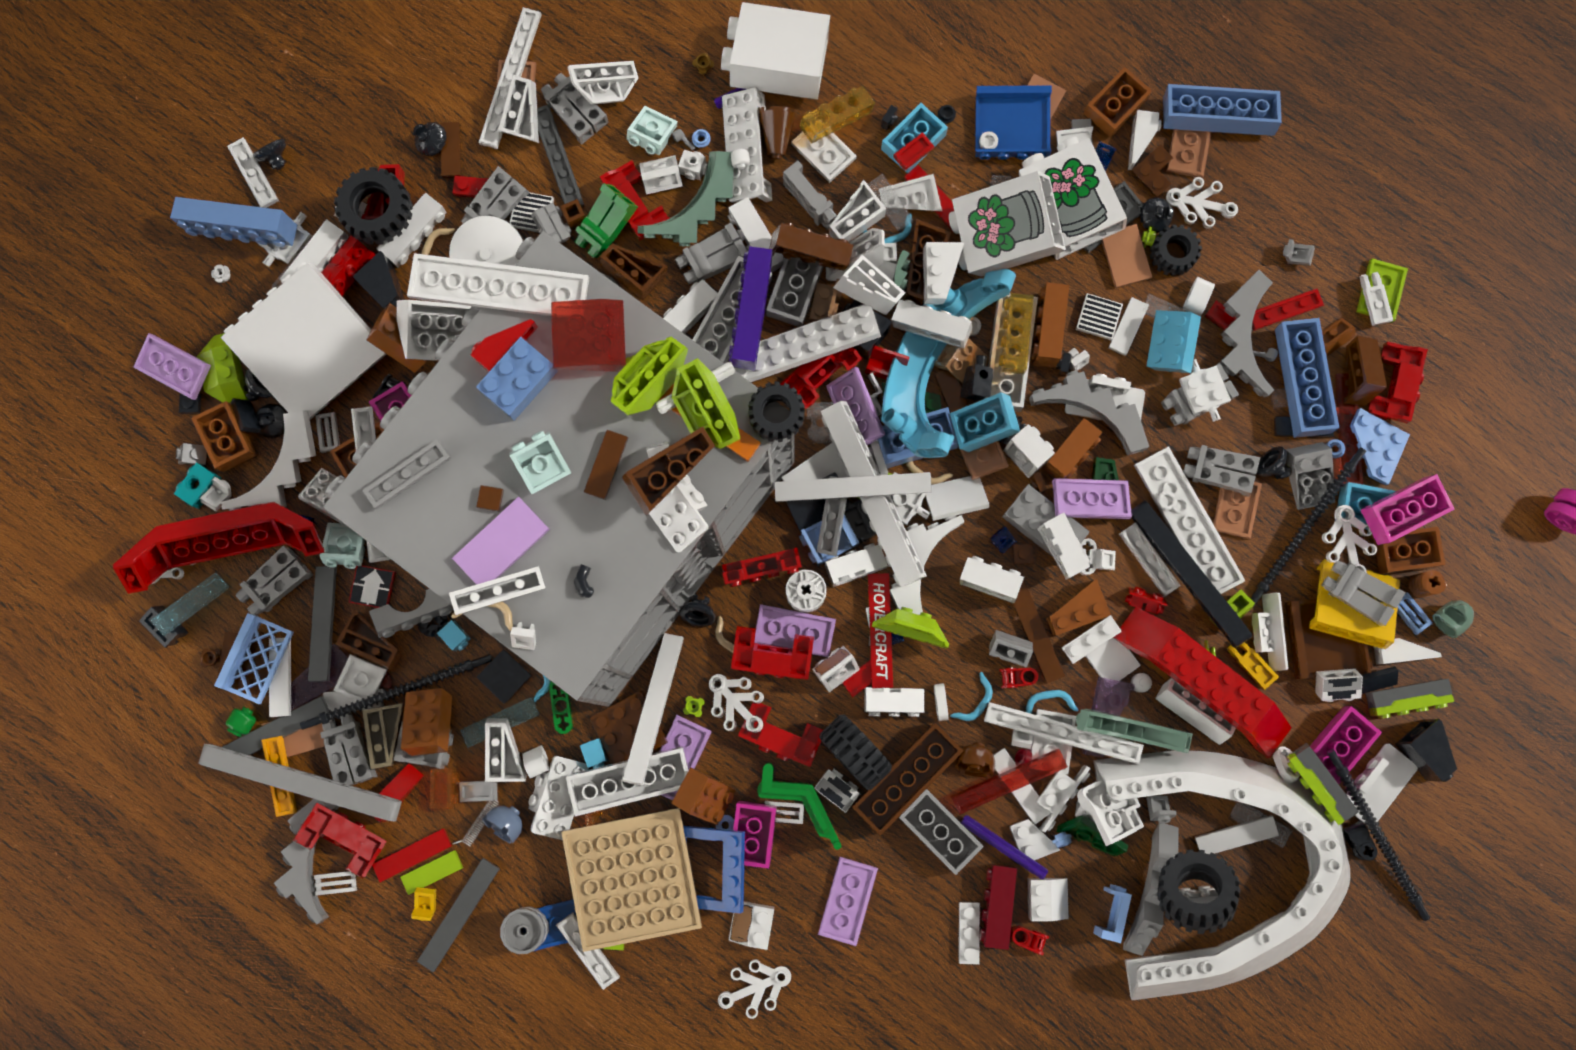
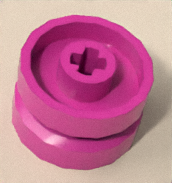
(1563, 510)

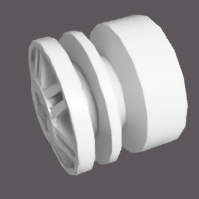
(808, 602)

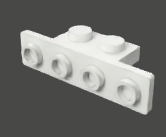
(1270, 633)
(1058, 793)

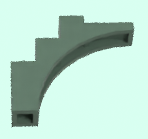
(715, 187)
(1132, 729)

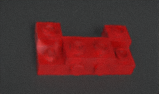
(623, 179)
(346, 264)
(814, 373)
(1404, 383)
(762, 565)
(771, 659)
(780, 741)
(342, 833)

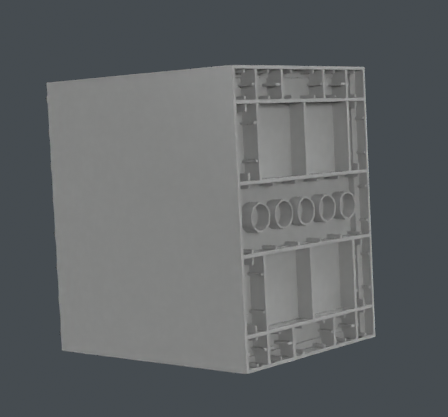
(636, 574)

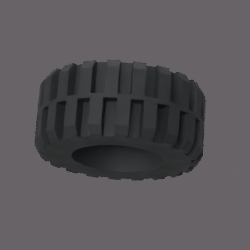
(359, 187)
(855, 752)
(1198, 915)

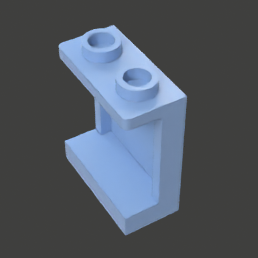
(811, 536)
(1117, 915)

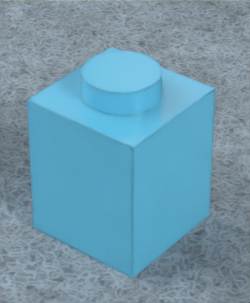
(454, 636)
(594, 753)

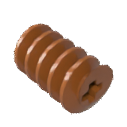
(1427, 584)

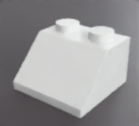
(1047, 899)

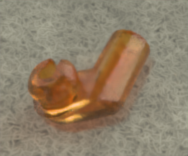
(590, 818)

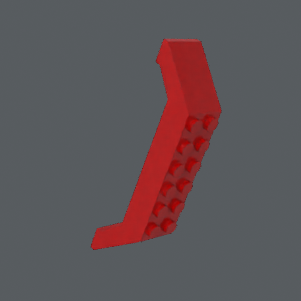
(214, 538)
(1206, 679)

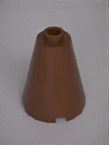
(776, 129)

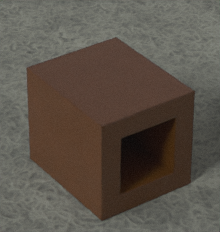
(573, 213)

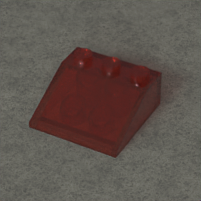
(588, 335)

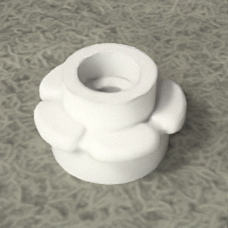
(224, 277)

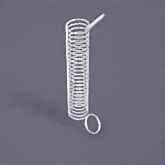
(476, 825)

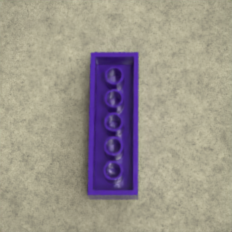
(752, 307)

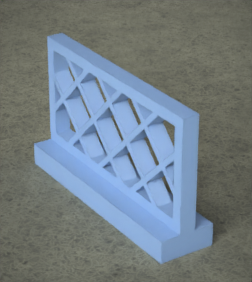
(242, 647)

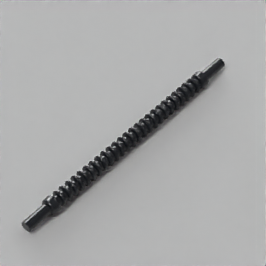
(1349, 467)
(331, 715)
(1413, 897)

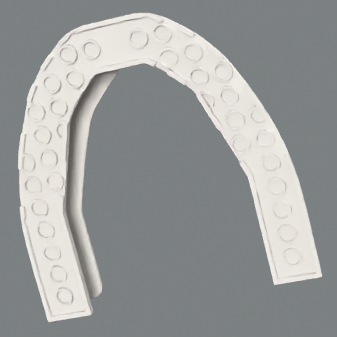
(1273, 939)

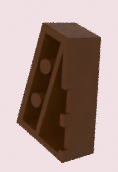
(633, 271)

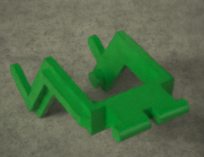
(803, 792)

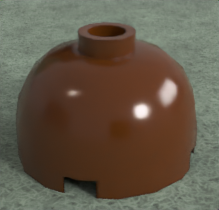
(976, 760)

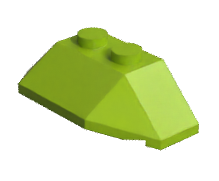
(225, 375)
(648, 376)
(704, 404)
(912, 626)

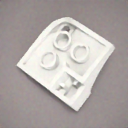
(1112, 817)

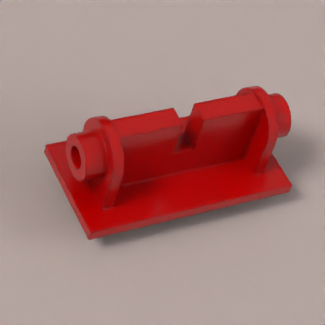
(1153, 602)

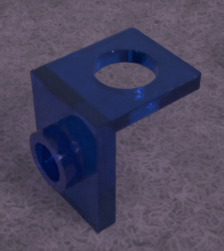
(1105, 156)

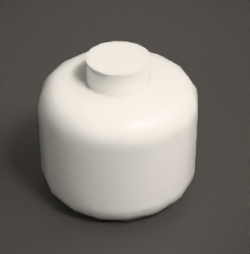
(740, 158)
(1142, 682)

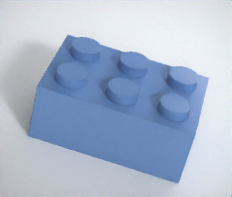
(517, 378)

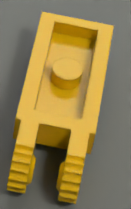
(1254, 666)

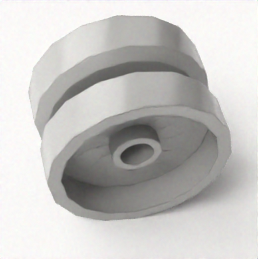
(512, 927)

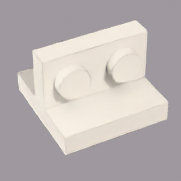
(660, 174)

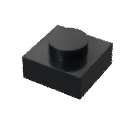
(889, 118)
(1063, 364)
(188, 405)

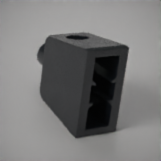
(977, 380)

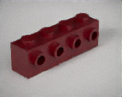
(999, 906)

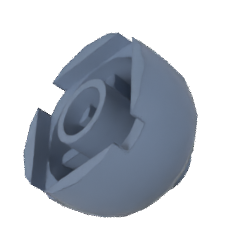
(504, 822)

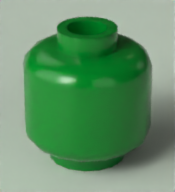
(240, 721)

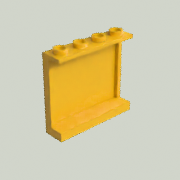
(1343, 621)

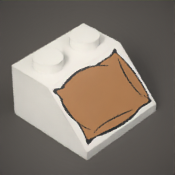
(836, 668)
(752, 925)

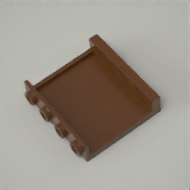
(1319, 650)

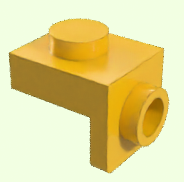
(424, 904)

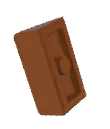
(1337, 335)

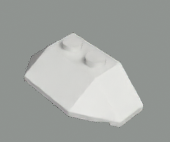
(604, 81)
(870, 245)

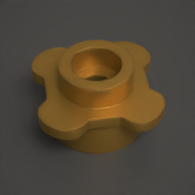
(698, 63)

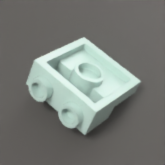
(651, 130)
(539, 461)
(342, 547)

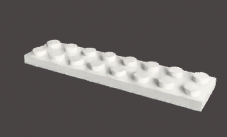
(493, 284)
(813, 342)
(1189, 520)

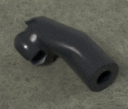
(581, 584)

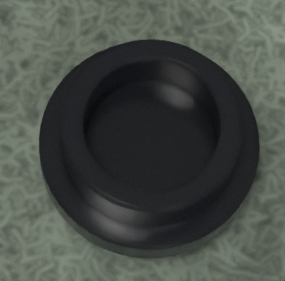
(946, 114)

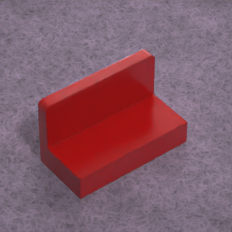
(881, 361)

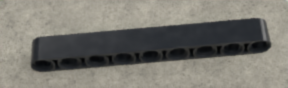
(1190, 574)

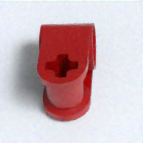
(1016, 677)
(1032, 939)

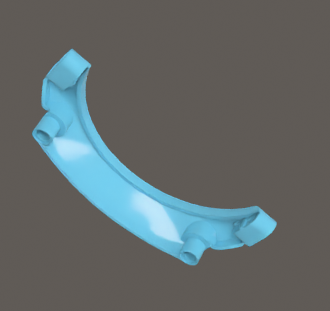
(906, 385)

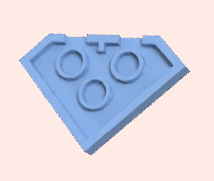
(1382, 444)

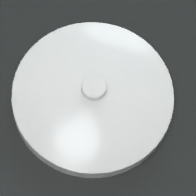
(486, 240)

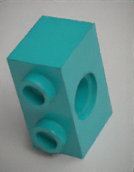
(185, 488)

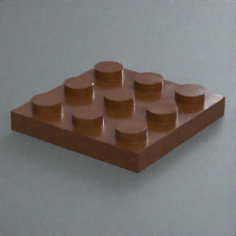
(228, 642)
(618, 727)

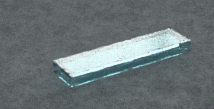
(189, 604)
(516, 715)

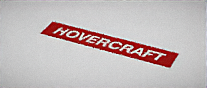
(880, 640)

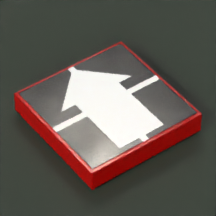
(372, 586)

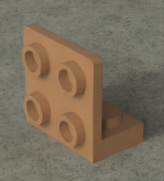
(824, 302)
(958, 359)

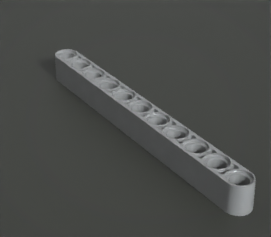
(300, 782)

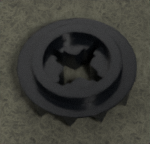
(432, 630)

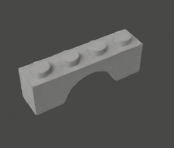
(389, 620)

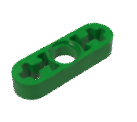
(557, 721)

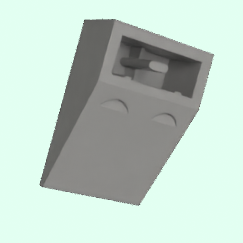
(1310, 473)

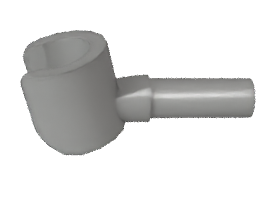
(679, 135)
(1269, 356)

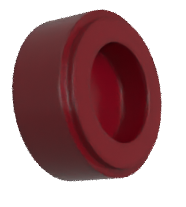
(1023, 756)

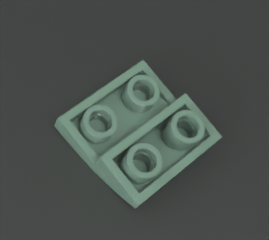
(901, 270)

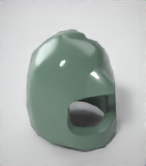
(1454, 618)

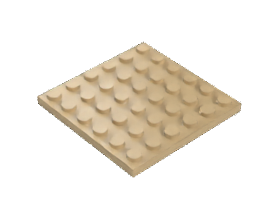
(631, 879)

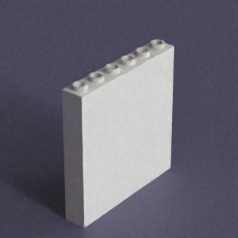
(303, 342)

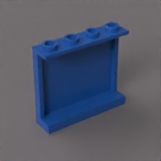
(1018, 119)

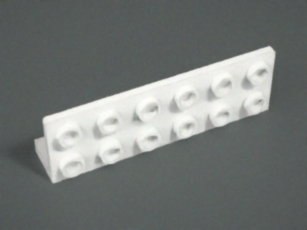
(743, 132)

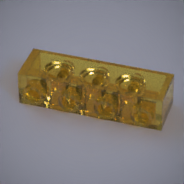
(861, 106)
(1023, 304)

